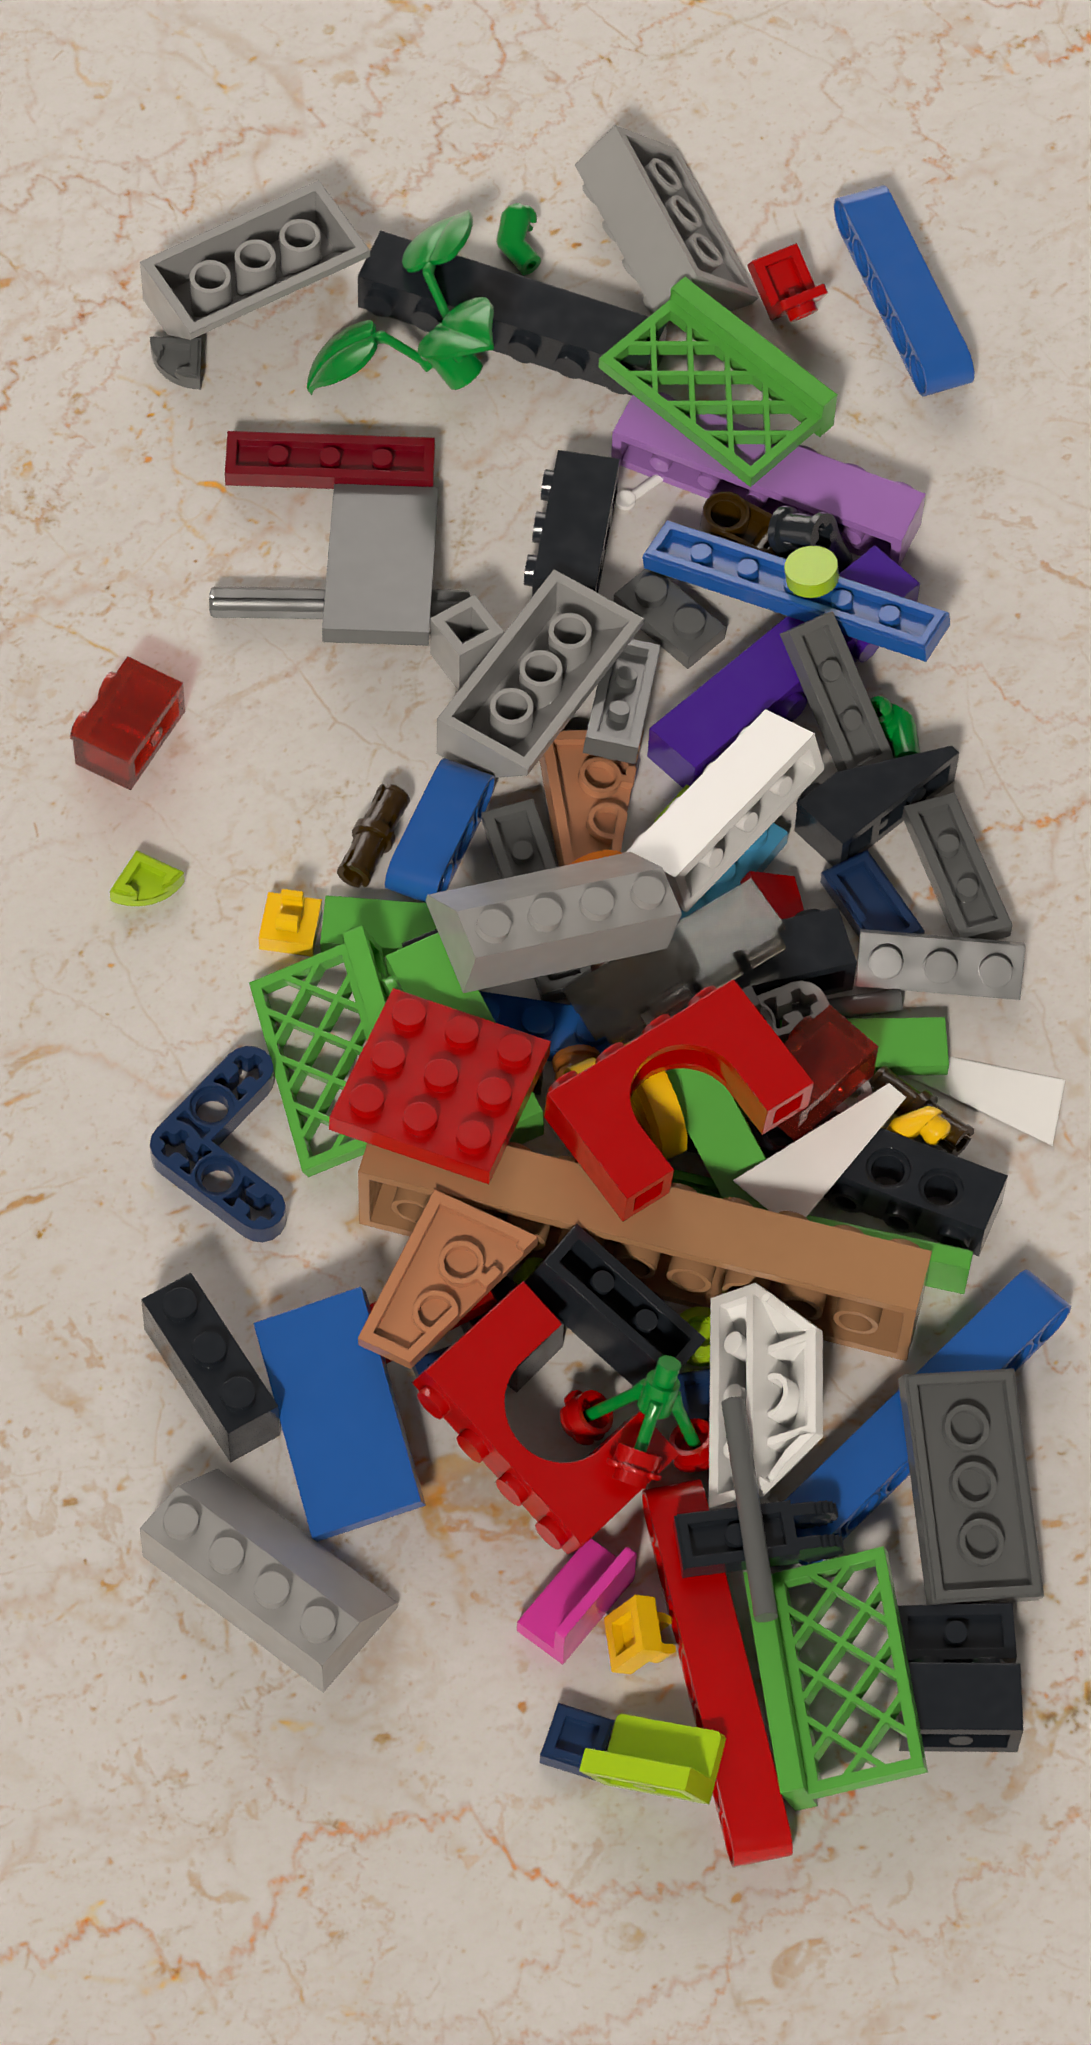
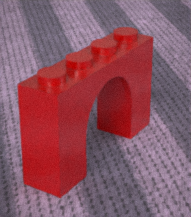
(713, 1035)
(469, 1392)

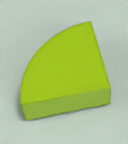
(145, 882)

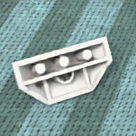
(776, 1366)

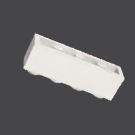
(731, 805)

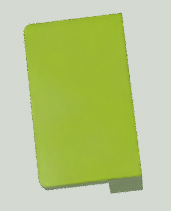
(658, 1759)

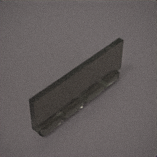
(699, 952)

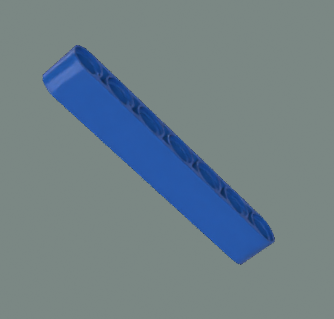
(876, 1455)

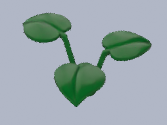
(446, 348)

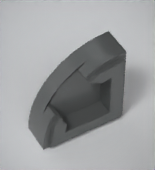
(178, 359)

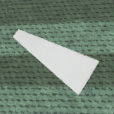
(1009, 1095)
(811, 1165)

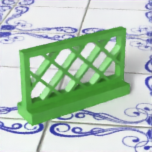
(753, 362)
(364, 970)
(789, 1699)

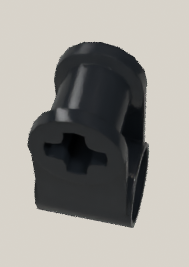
(791, 530)

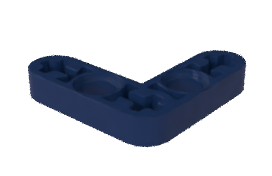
(204, 1138)

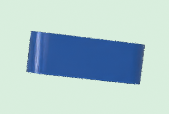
(439, 830)

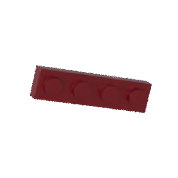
(327, 460)

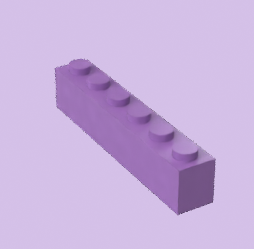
(864, 504)

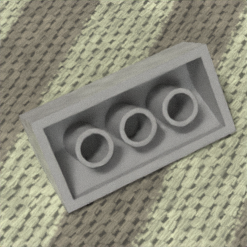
(660, 220)
(249, 262)
(535, 678)
(555, 920)
(265, 1576)

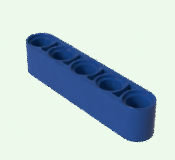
(903, 291)

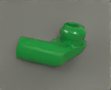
(512, 234)
(897, 726)

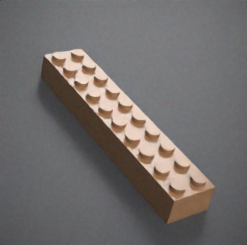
(681, 1246)

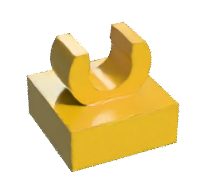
(290, 923)
(635, 1635)

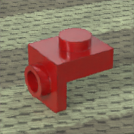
(786, 284)

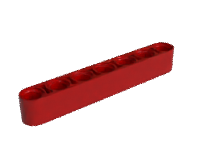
(719, 1686)

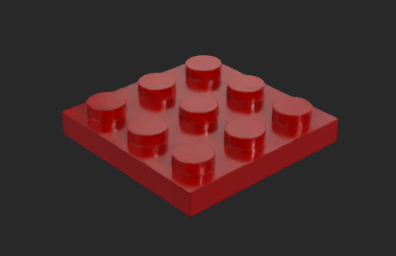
(440, 1086)

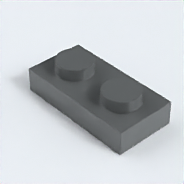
(671, 617)

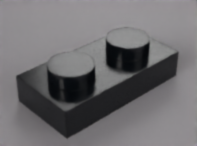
(959, 1631)

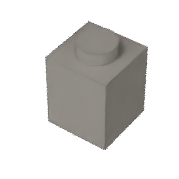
(463, 638)

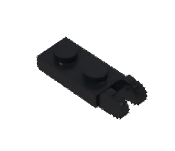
(713, 1542)

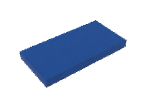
(338, 1416)

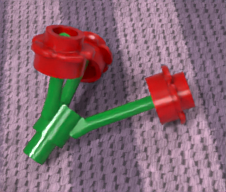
(590, 1416)

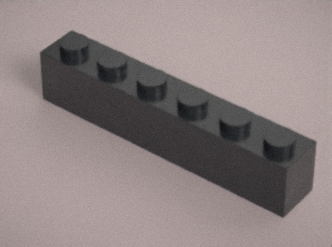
(529, 320)

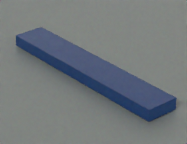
(761, 581)

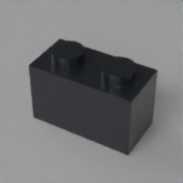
(967, 1705)

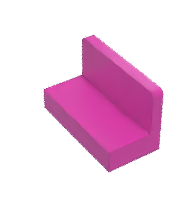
(577, 1599)

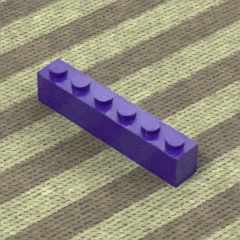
(756, 681)

